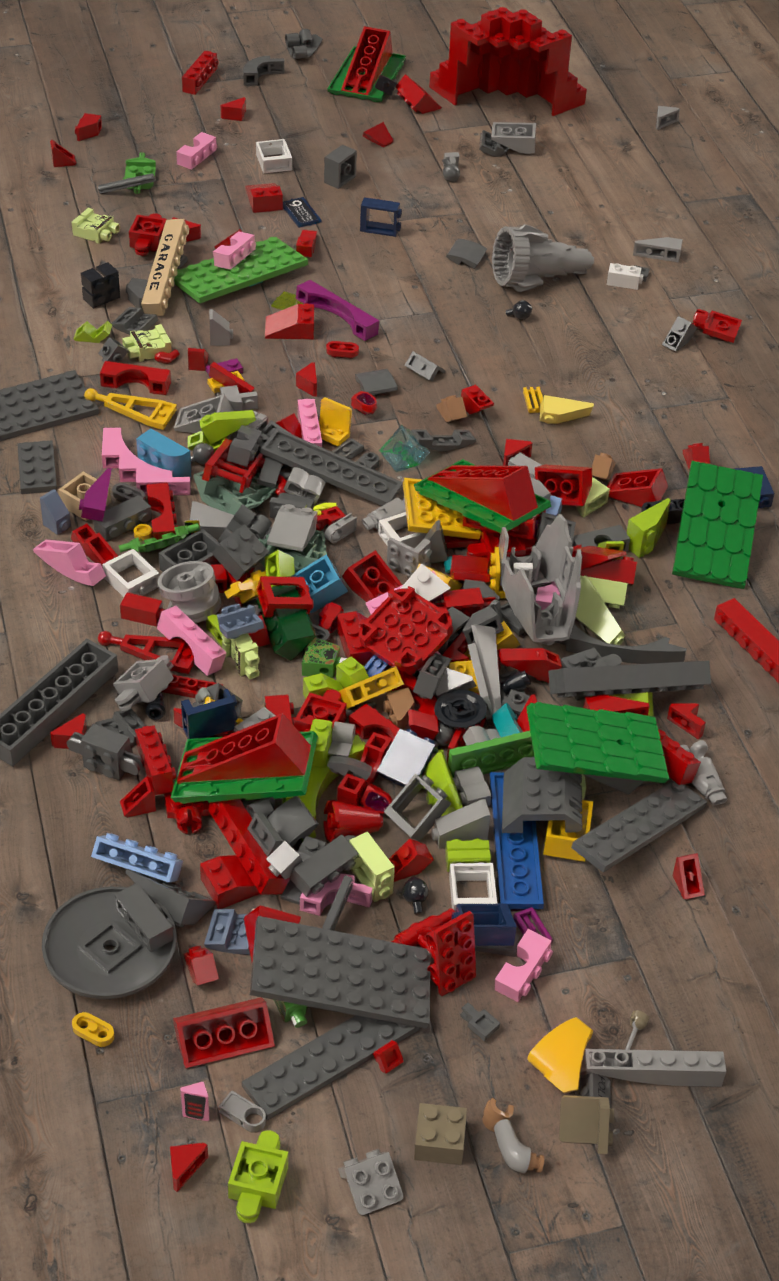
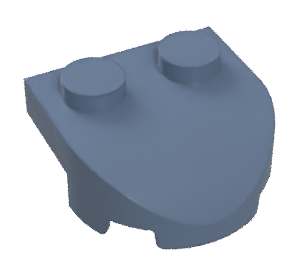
(238, 621)

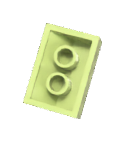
(610, 591)

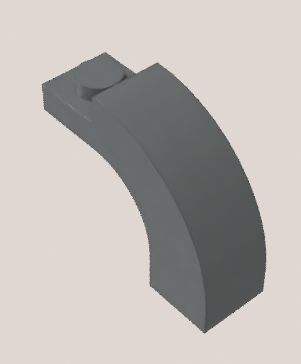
(261, 66)

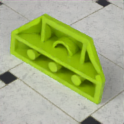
(440, 774)

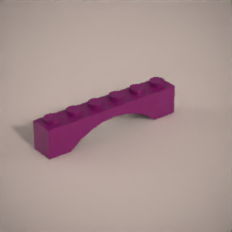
(361, 323)

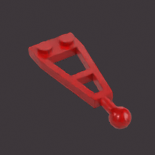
(182, 661)

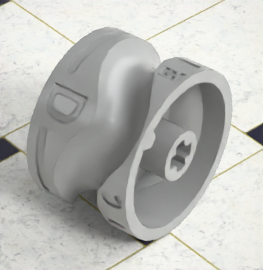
(191, 589)

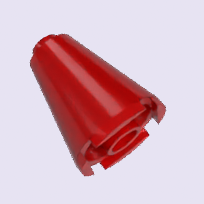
(349, 820)

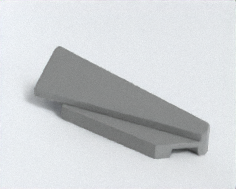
(485, 666)

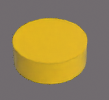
(143, 531)

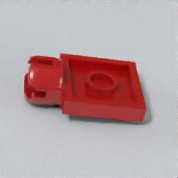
(717, 324)
(186, 813)

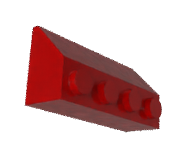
(224, 1032)

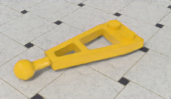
(158, 419)

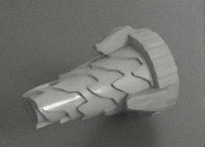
(527, 254)

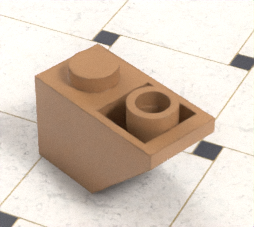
(452, 408)
(603, 466)
(397, 706)

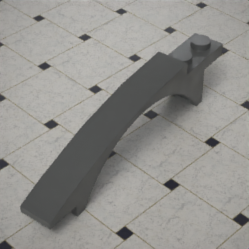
(651, 653)

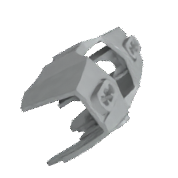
(551, 563)

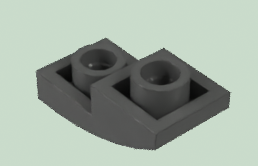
(342, 764)

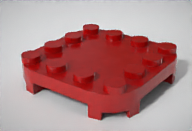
(405, 630)

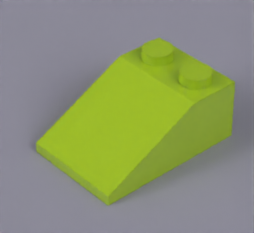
(647, 528)

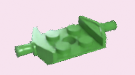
(138, 167)
(167, 540)

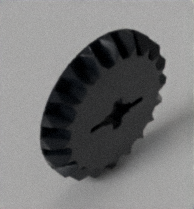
(455, 700)

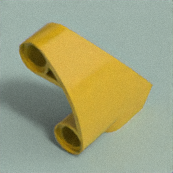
(561, 1054)

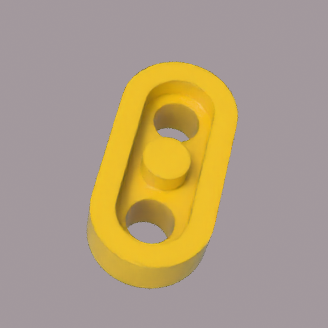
(94, 1029)

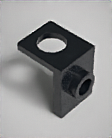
(385, 84)

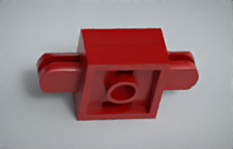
(146, 233)
(490, 540)
(465, 600)
(321, 707)

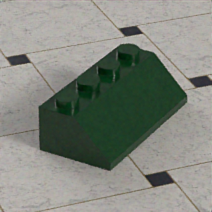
(288, 628)

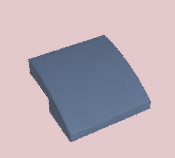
(227, 932)

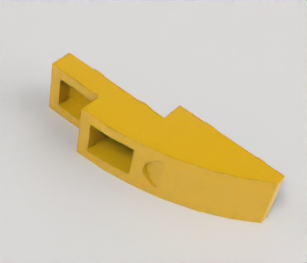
(247, 589)

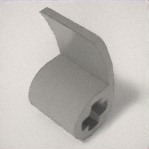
(342, 739)

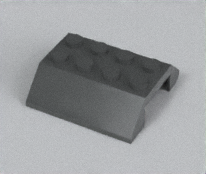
(540, 795)

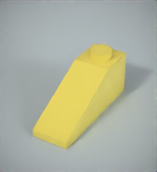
(560, 410)

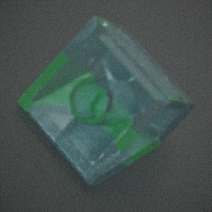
(403, 450)

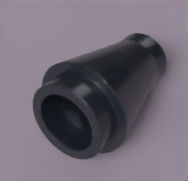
(518, 681)
(156, 708)

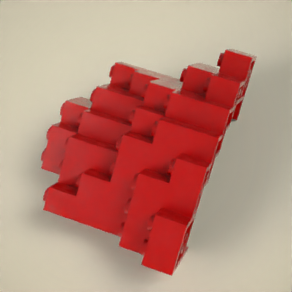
(510, 56)

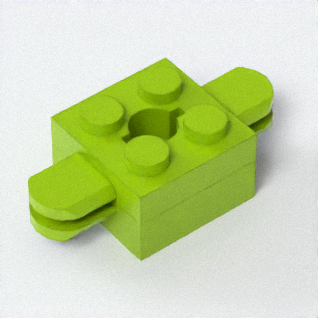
(258, 1176)

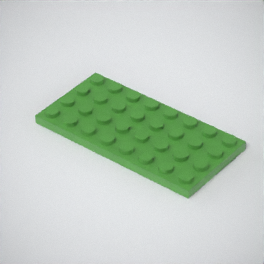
(268, 260)

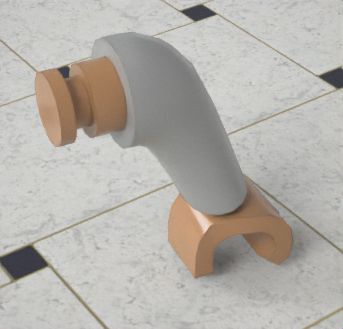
(514, 1153)

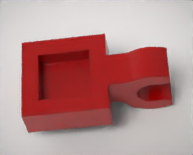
(329, 517)

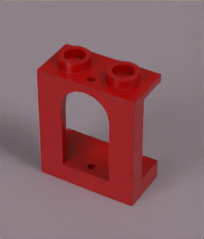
(269, 602)

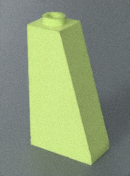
(596, 616)

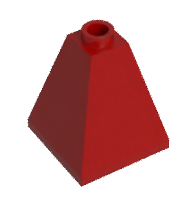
(250, 922)

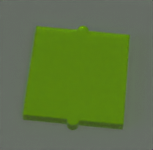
(285, 301)

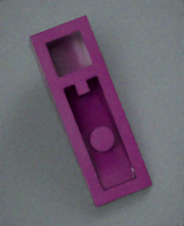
(95, 498)

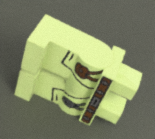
(94, 226)
(147, 343)
(243, 653)

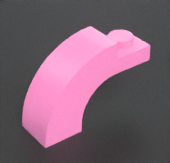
(317, 902)

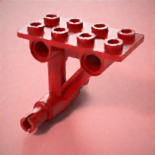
(449, 944)

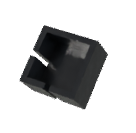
(99, 289)

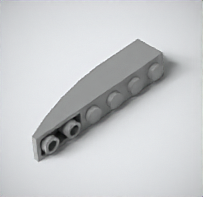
(659, 1066)

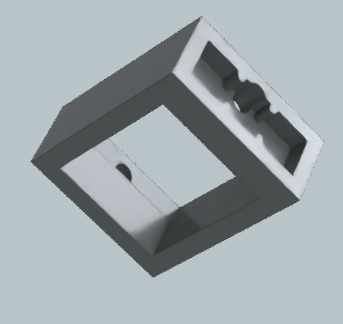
(403, 799)

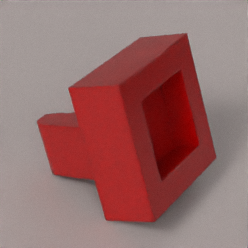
(388, 1056)

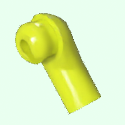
(323, 506)

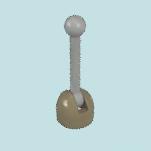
(638, 1022)

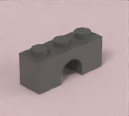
(245, 446)
(593, 538)

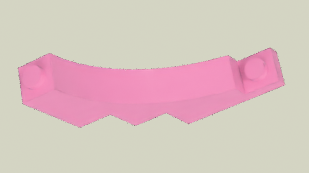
(132, 469)

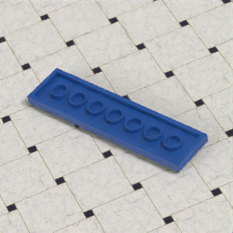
(515, 857)

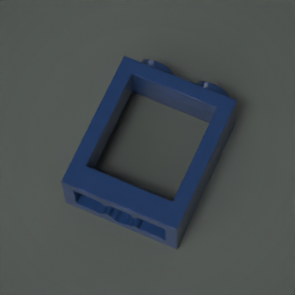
(377, 227)
(492, 923)

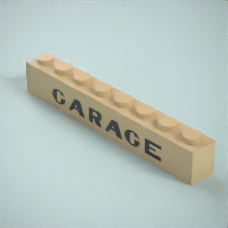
(165, 267)

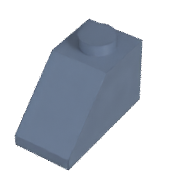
(54, 512)

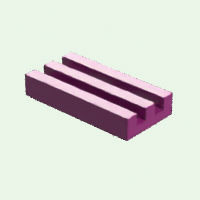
(519, 922)

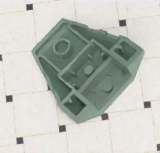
(225, 494)
(313, 551)

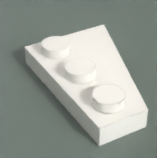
(426, 583)

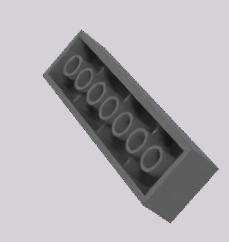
(629, 678)
(54, 699)

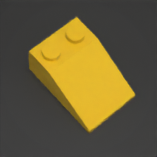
(559, 843)

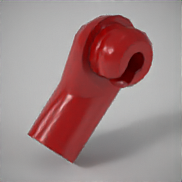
(165, 357)
(281, 484)

